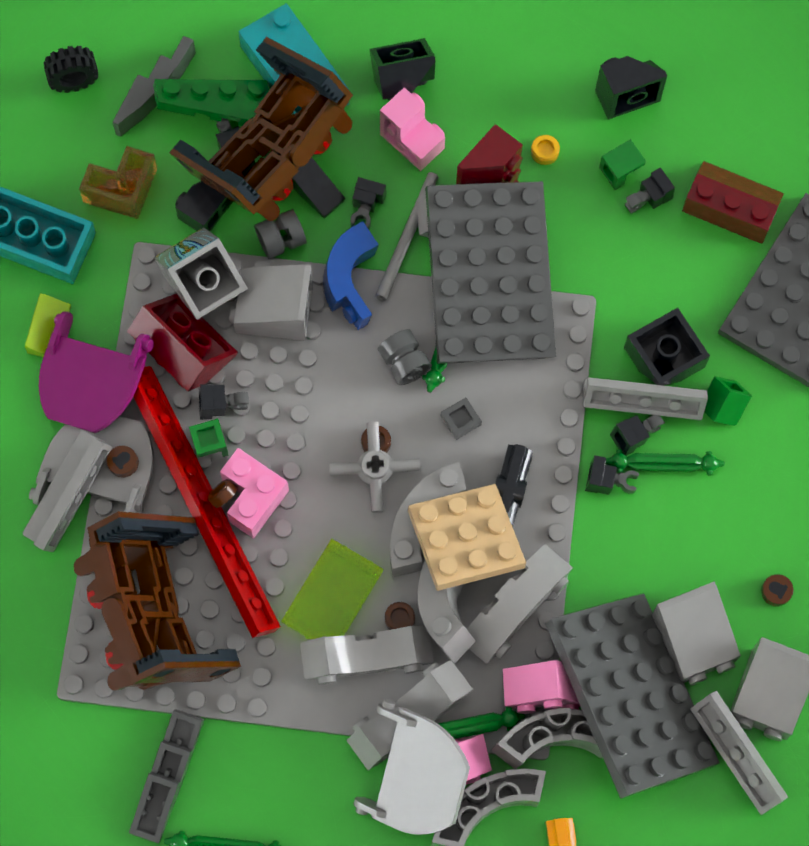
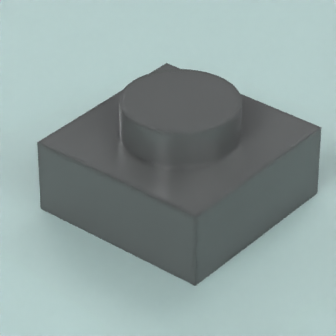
(461, 418)

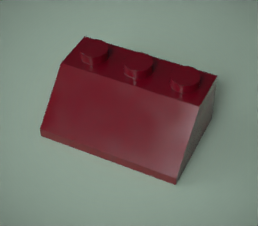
(492, 160)
(732, 202)
(182, 344)

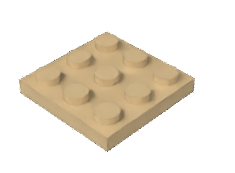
(466, 537)

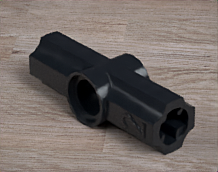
(512, 480)

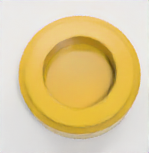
(545, 150)

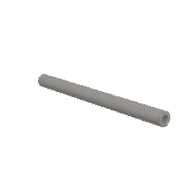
(404, 243)

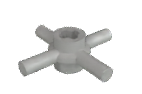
(365, 461)

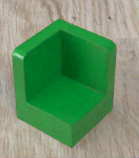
(620, 163)
(726, 401)
(208, 438)

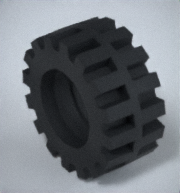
(71, 69)

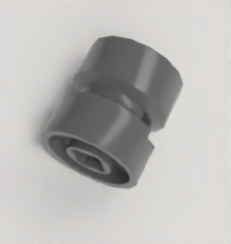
(271, 239)
(402, 353)

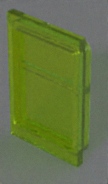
(332, 593)

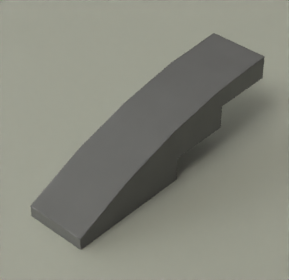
(141, 96)
(166, 776)

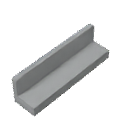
(644, 398)
(67, 491)
(739, 752)

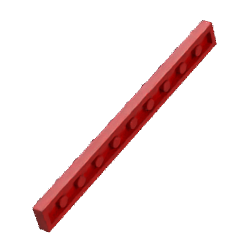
(209, 520)

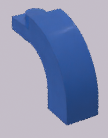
(349, 251)

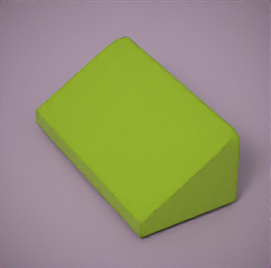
(43, 323)

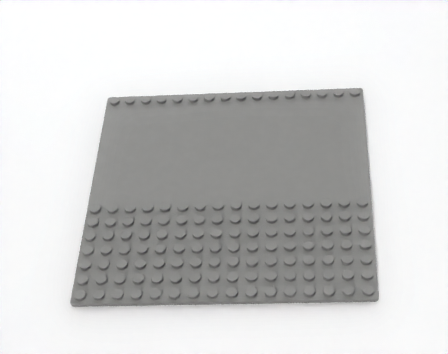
(310, 412)

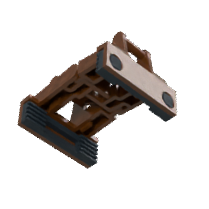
(274, 130)
(149, 618)

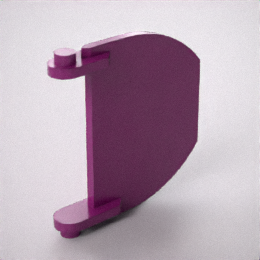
(86, 382)

